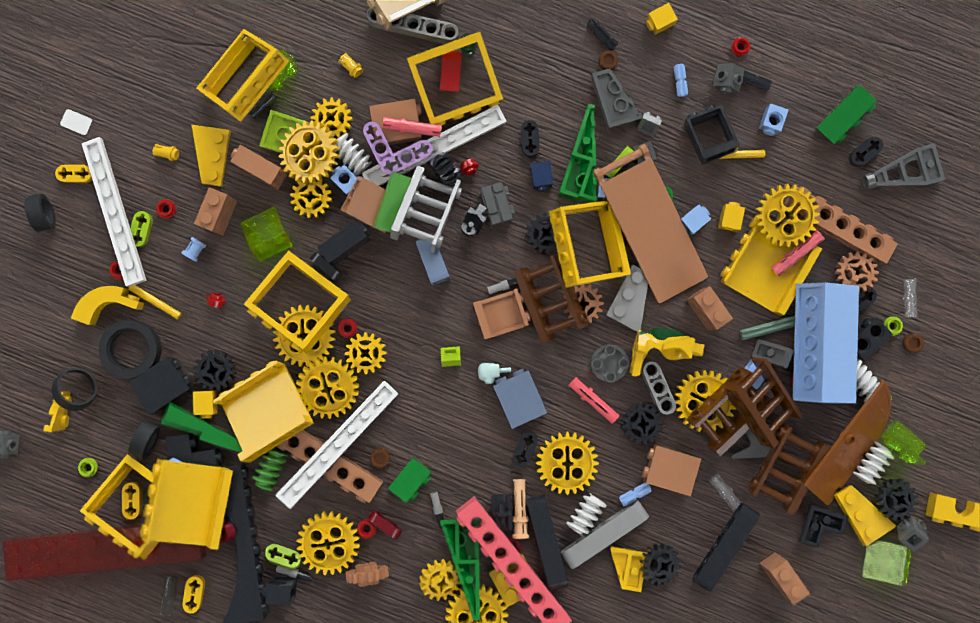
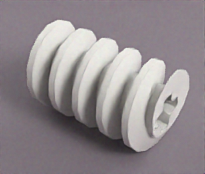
(351, 155)
(865, 381)
(873, 463)
(586, 514)

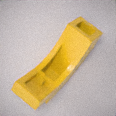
(93, 302)

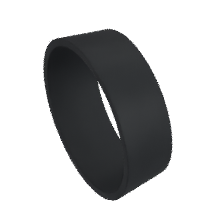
(61, 401)

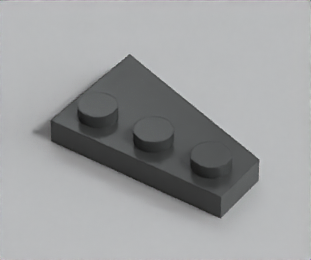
(613, 101)

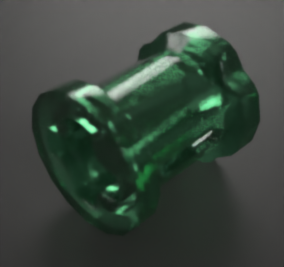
(468, 50)

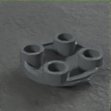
(609, 363)

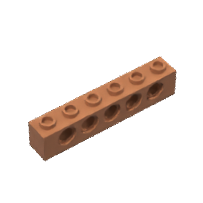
(884, 243)
(371, 482)

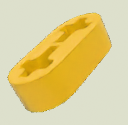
(74, 178)
(128, 498)
(198, 594)

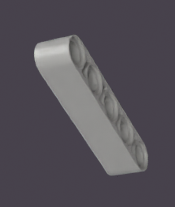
(421, 31)
(604, 534)

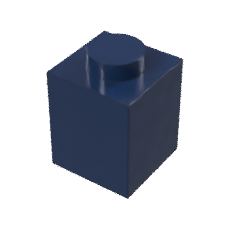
(541, 175)

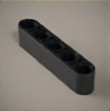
(547, 542)
(726, 546)

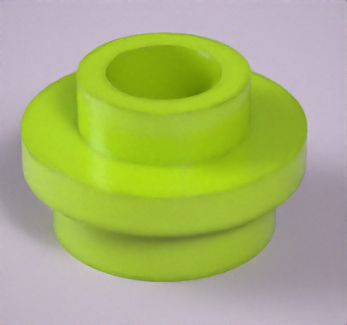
(897, 322)
(82, 467)

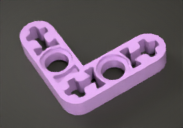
(388, 155)

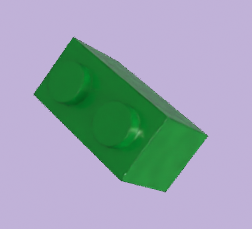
(410, 479)

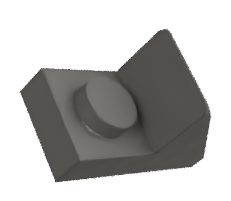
(774, 353)

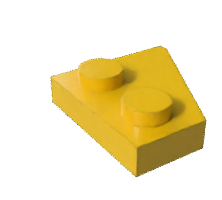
(59, 415)
(628, 567)

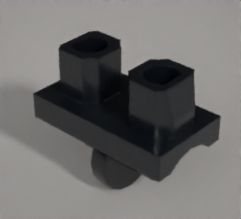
(474, 220)
(502, 511)

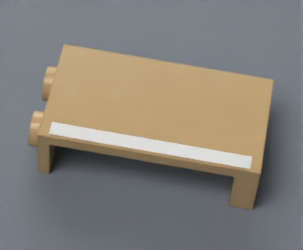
(392, 10)

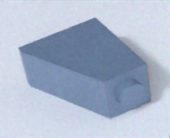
(433, 262)

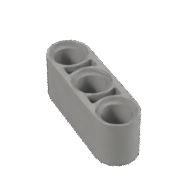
(665, 394)

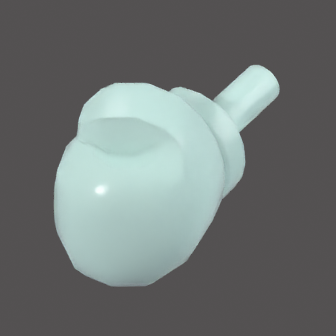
(489, 371)

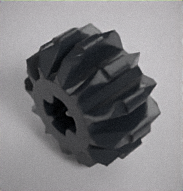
(445, 169)

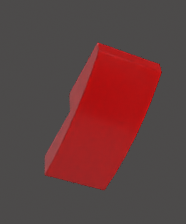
(450, 71)

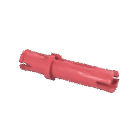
(411, 126)
(801, 250)
(577, 385)

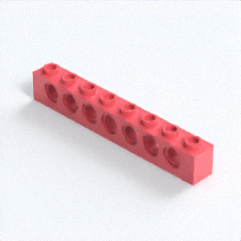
(474, 509)

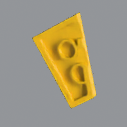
(211, 153)
(863, 515)

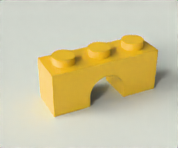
(943, 508)

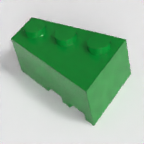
(847, 114)

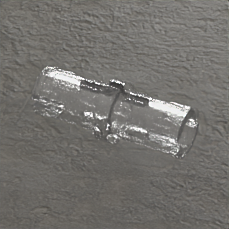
(910, 298)
(725, 492)

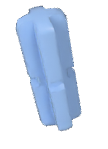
(680, 75)
(631, 496)

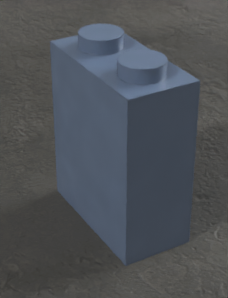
(519, 398)

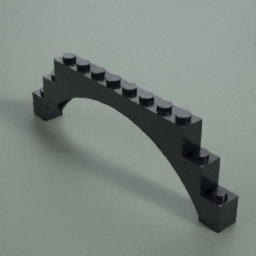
(248, 598)

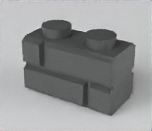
(496, 202)

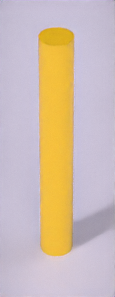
(746, 154)
(154, 301)

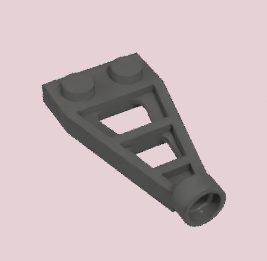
(928, 164)

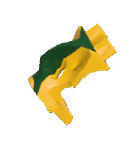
(669, 342)

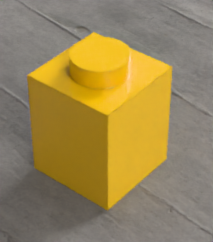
(661, 19)
(731, 217)
(203, 403)

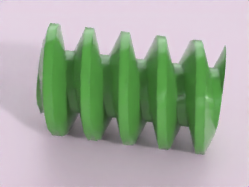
(269, 469)

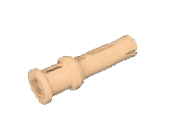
(520, 519)

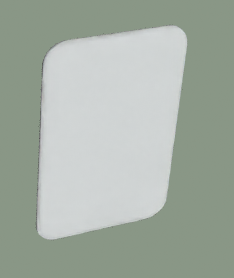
(76, 122)

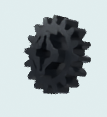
(539, 227)
(213, 363)
(649, 423)
(904, 497)
(660, 564)

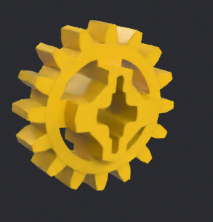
(337, 113)
(310, 206)
(359, 359)
(439, 579)

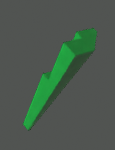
(579, 181)
(185, 421)
(466, 561)

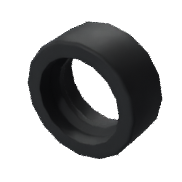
(39, 212)
(143, 440)

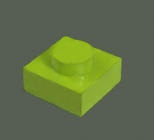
(450, 356)

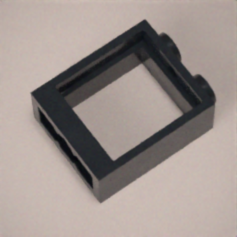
(716, 152)

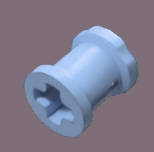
(193, 249)

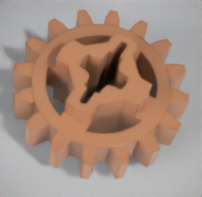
(849, 270)
(591, 303)
(367, 574)

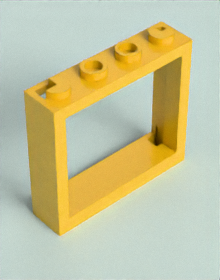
(448, 47)
(254, 85)
(612, 237)
(324, 323)
(104, 493)

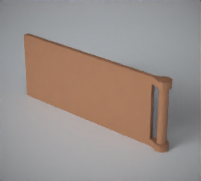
(651, 225)

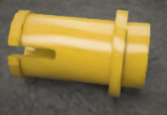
(348, 63)
(166, 152)

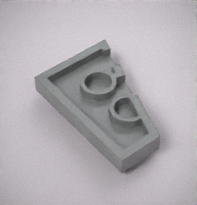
(630, 300)

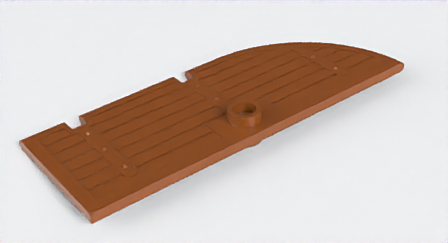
(850, 446)

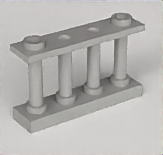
(413, 195)

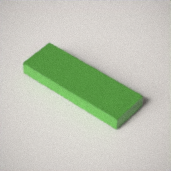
(391, 201)

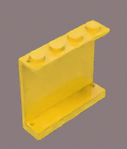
(752, 272)
(264, 410)
(186, 503)

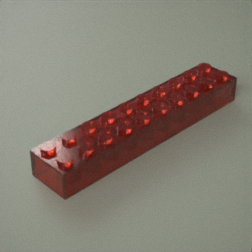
(86, 552)

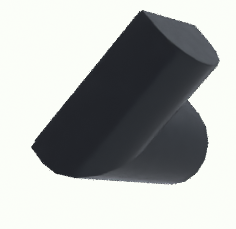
(817, 521)

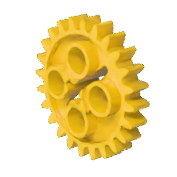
(300, 138)
(799, 227)
(296, 317)
(344, 382)
(711, 385)
(549, 463)
(332, 560)
(461, 606)

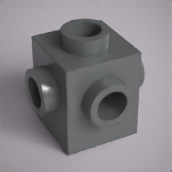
(728, 78)
(8, 443)
(912, 533)

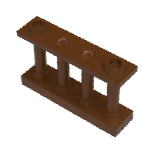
(538, 311)
(748, 408)
(734, 429)
(793, 500)

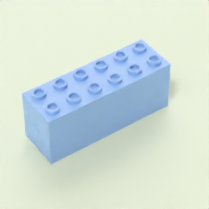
(826, 343)

